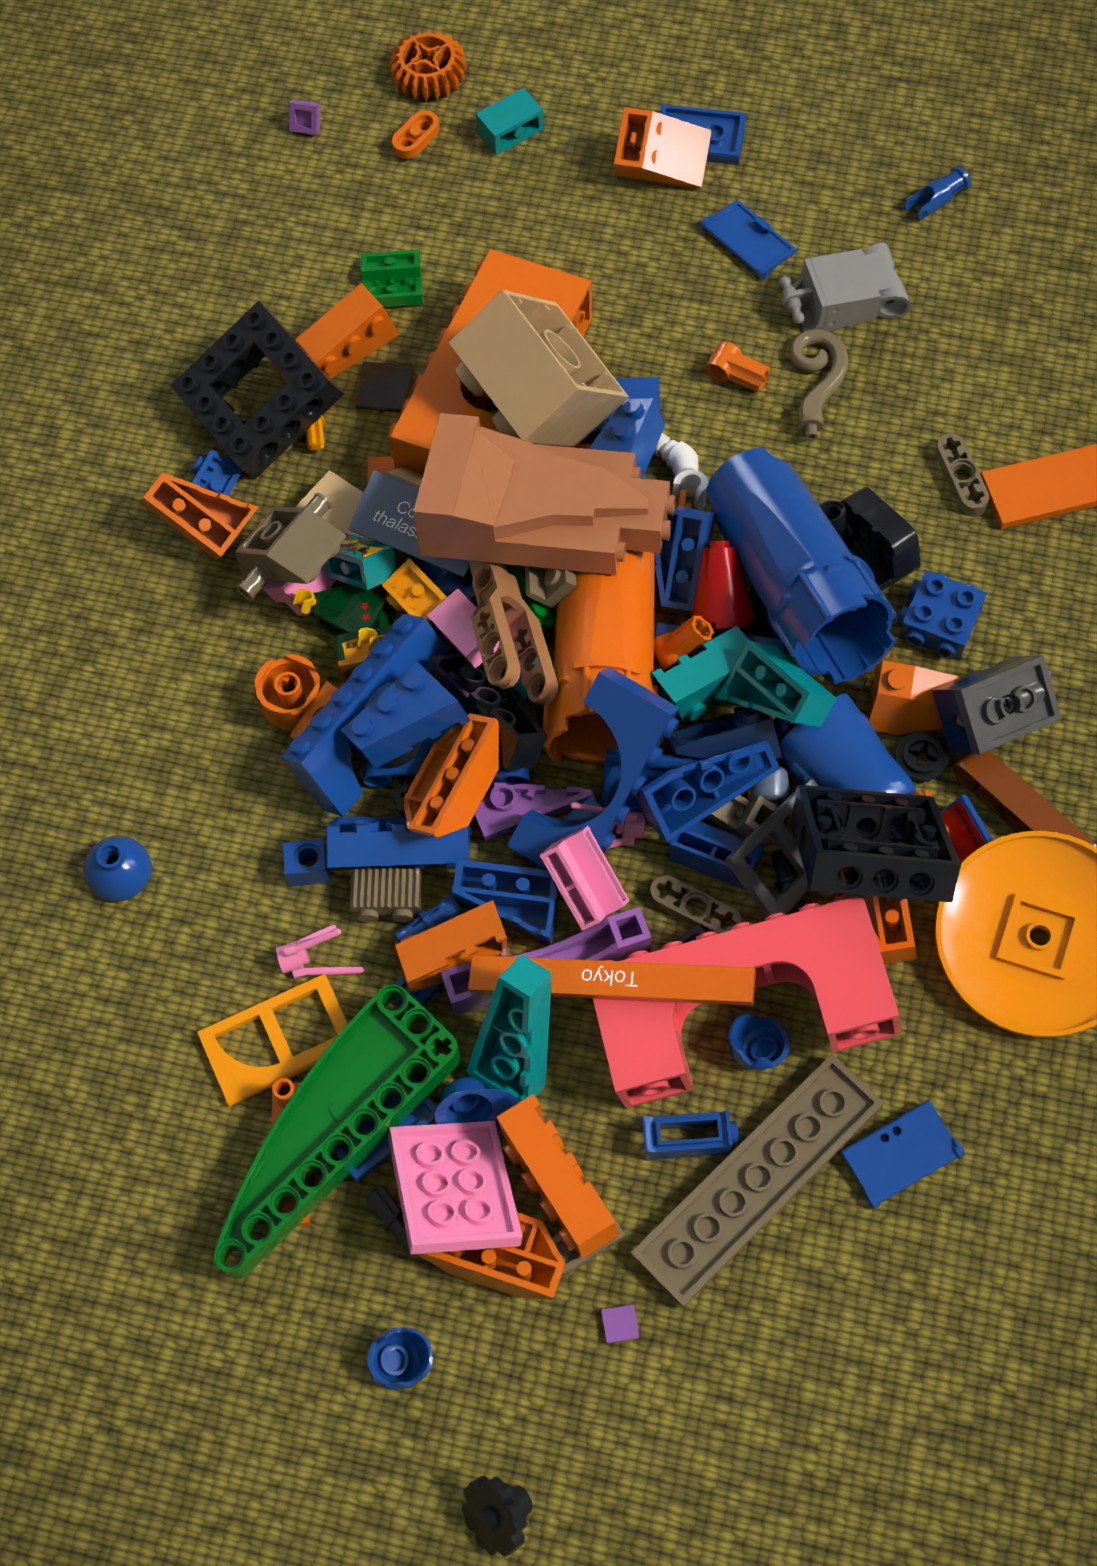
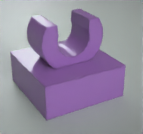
(304, 117)

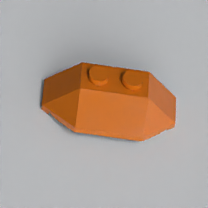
(454, 778)
(519, 1271)

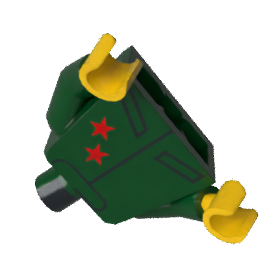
(348, 610)

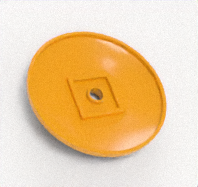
(986, 941)

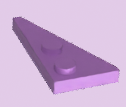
(507, 804)

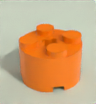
(286, 689)

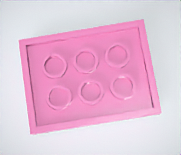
(453, 1187)

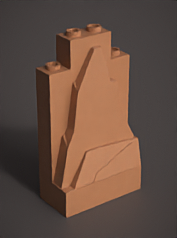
(535, 502)

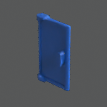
(744, 236)
(893, 1161)

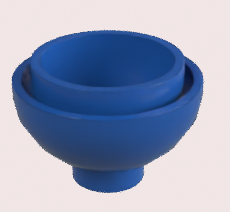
(125, 876)

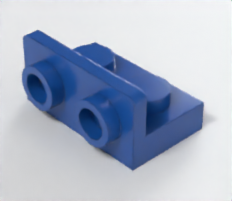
(215, 473)

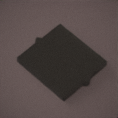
(383, 386)

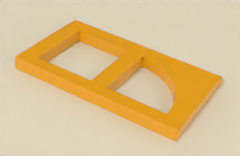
(243, 1081)

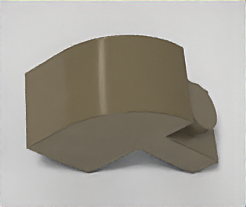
(744, 816)

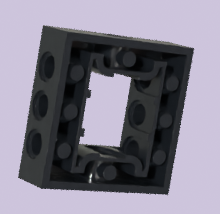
(283, 417)
(914, 853)

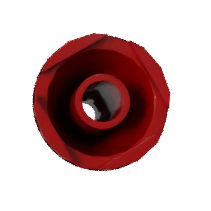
(721, 588)

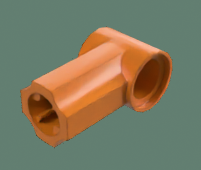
(730, 364)
(684, 640)

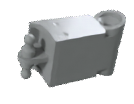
(846, 289)

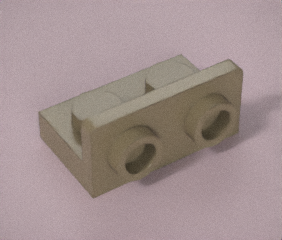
(548, 584)

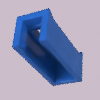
(721, 1145)

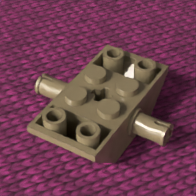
(288, 546)

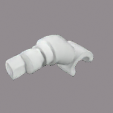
(684, 465)

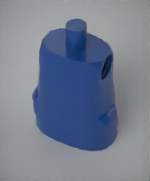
(844, 754)

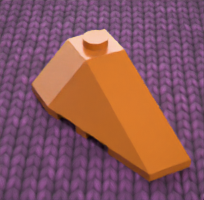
(904, 698)

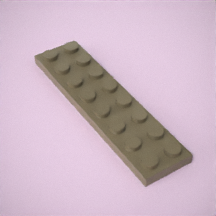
(756, 1180)

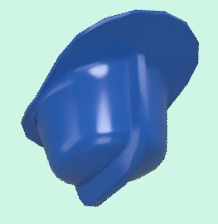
(471, 1101)

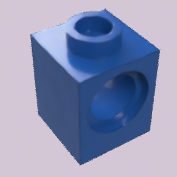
(294, 856)

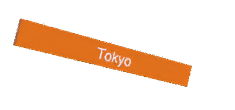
(629, 980)

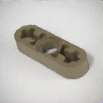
(959, 487)
(669, 904)

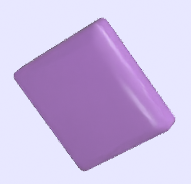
(620, 1323)

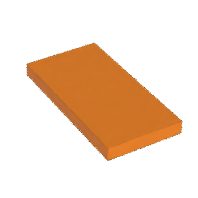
(1043, 487)

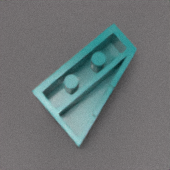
(700, 679)
(776, 686)

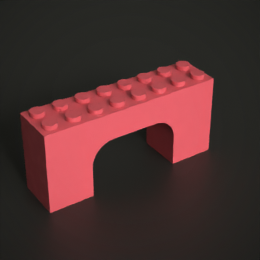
(819, 947)

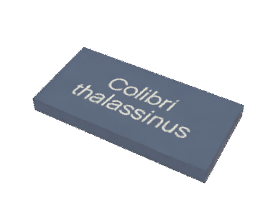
(388, 518)

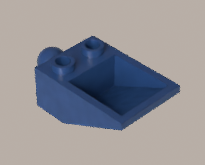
(729, 733)

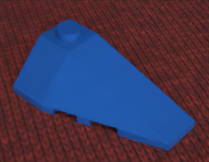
(700, 788)

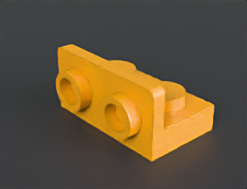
(413, 591)

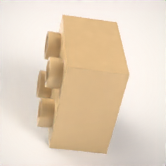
(536, 371)

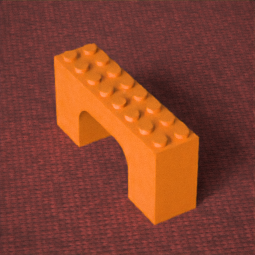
(440, 387)

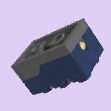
(997, 704)

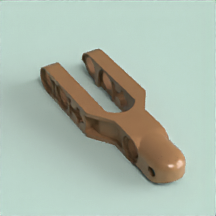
(508, 620)

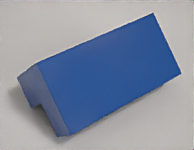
(705, 850)

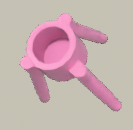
(632, 827)
(295, 955)

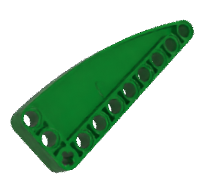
(339, 1093)

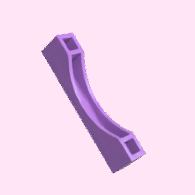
(608, 940)

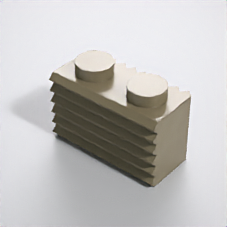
(385, 894)

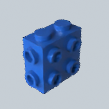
(941, 614)

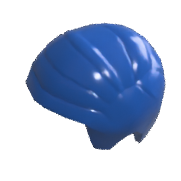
(758, 1042)
(400, 1358)

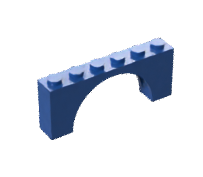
(639, 725)
(322, 751)

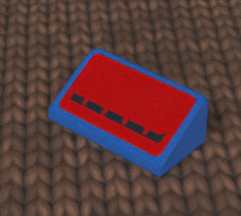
(965, 827)

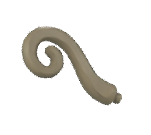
(810, 412)

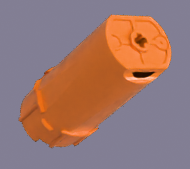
(599, 626)

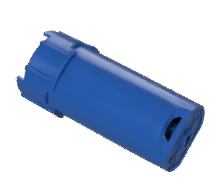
(807, 578)

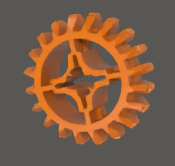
(427, 65)

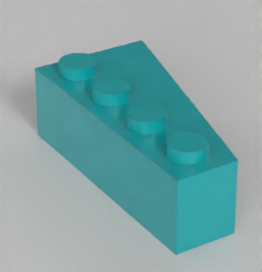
(515, 1032)

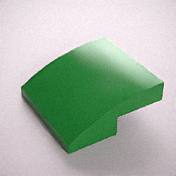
(393, 277)

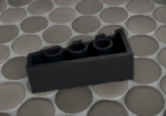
(519, 732)

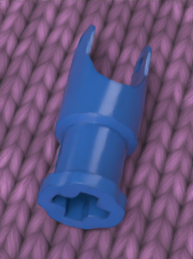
(939, 192)

